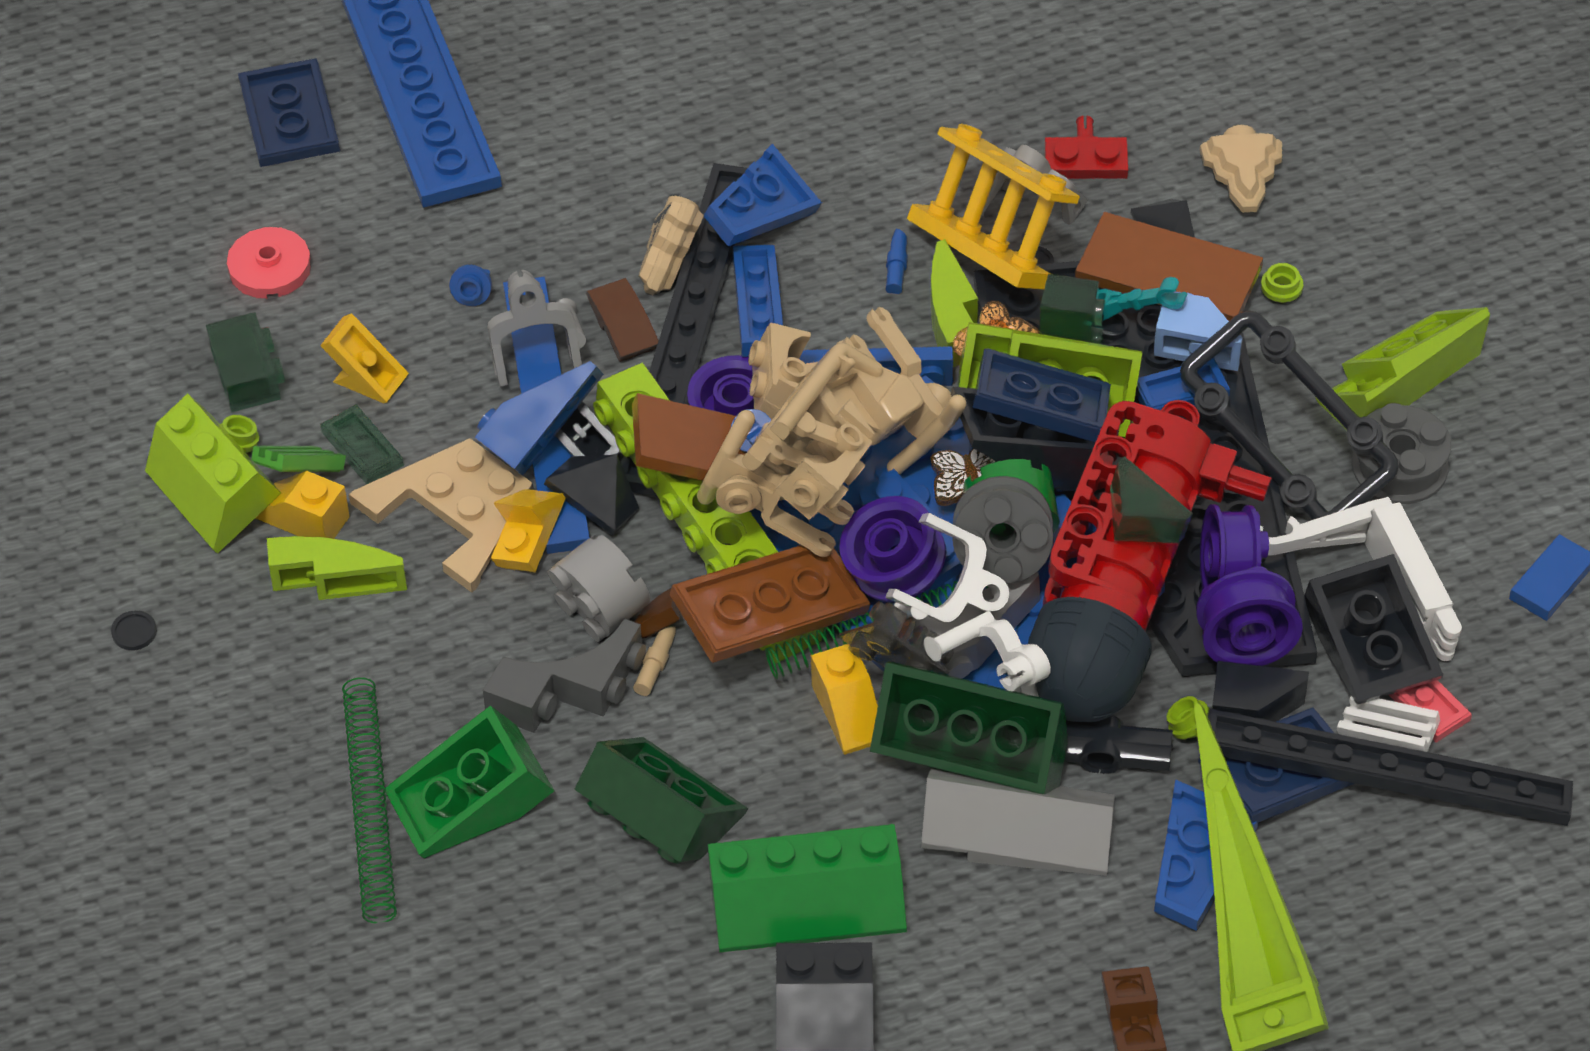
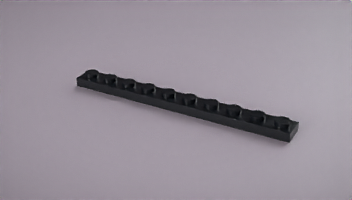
(690, 308)

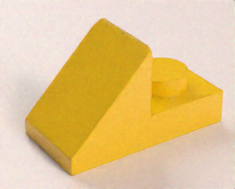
(363, 360)
(528, 526)

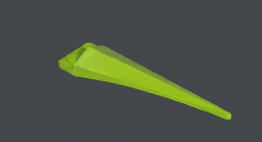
(1263, 967)

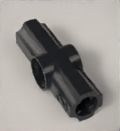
(1112, 744)

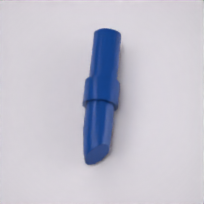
(896, 262)

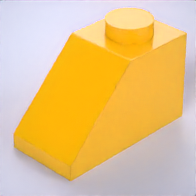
(308, 506)
(845, 696)

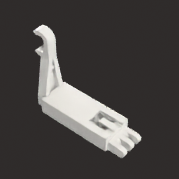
(1385, 532)

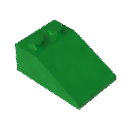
(469, 785)

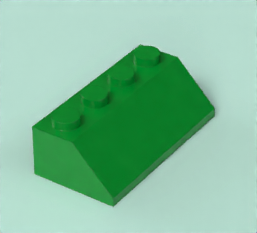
(807, 887)

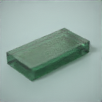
(362, 444)

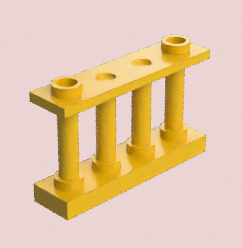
(964, 232)

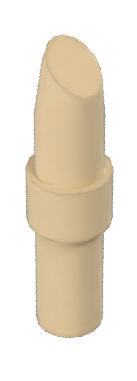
(654, 661)

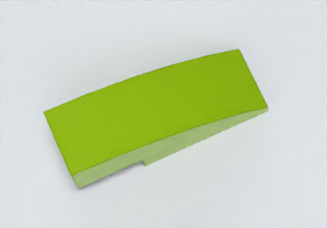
(952, 298)
(333, 566)

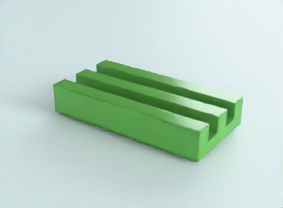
(298, 458)

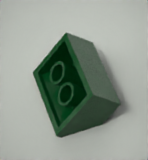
(657, 798)

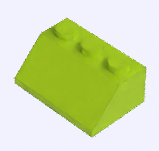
(207, 473)

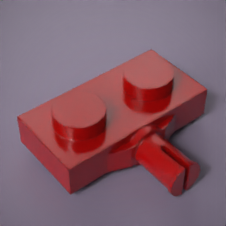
(1088, 155)

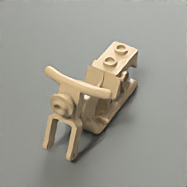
(848, 407)
(739, 490)

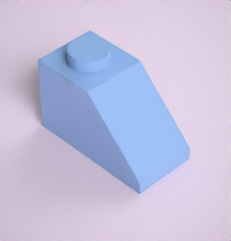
(1187, 328)

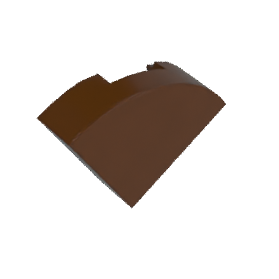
(658, 614)

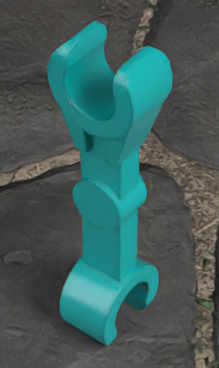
(1139, 298)

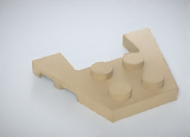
(461, 491)

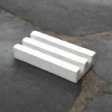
(1391, 718)

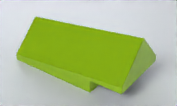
(1412, 360)
(1102, 362)

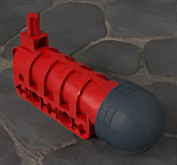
(1102, 605)

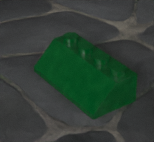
(970, 728)

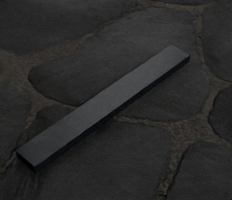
(1393, 767)

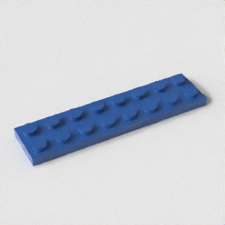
(423, 99)

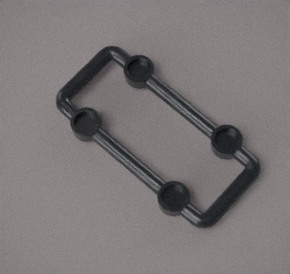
(1278, 348)

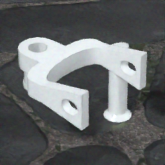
(969, 587)
(1022, 663)

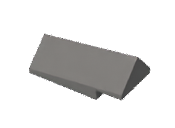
(1016, 826)

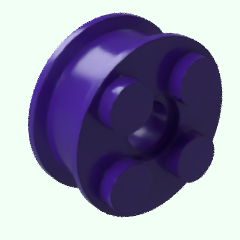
(722, 385)
(1230, 542)
(870, 551)
(1249, 617)

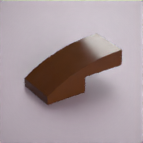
(623, 319)
(1133, 1010)

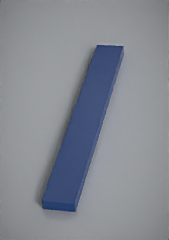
(537, 363)

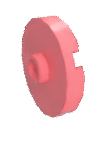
(283, 270)

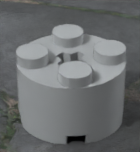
(598, 586)

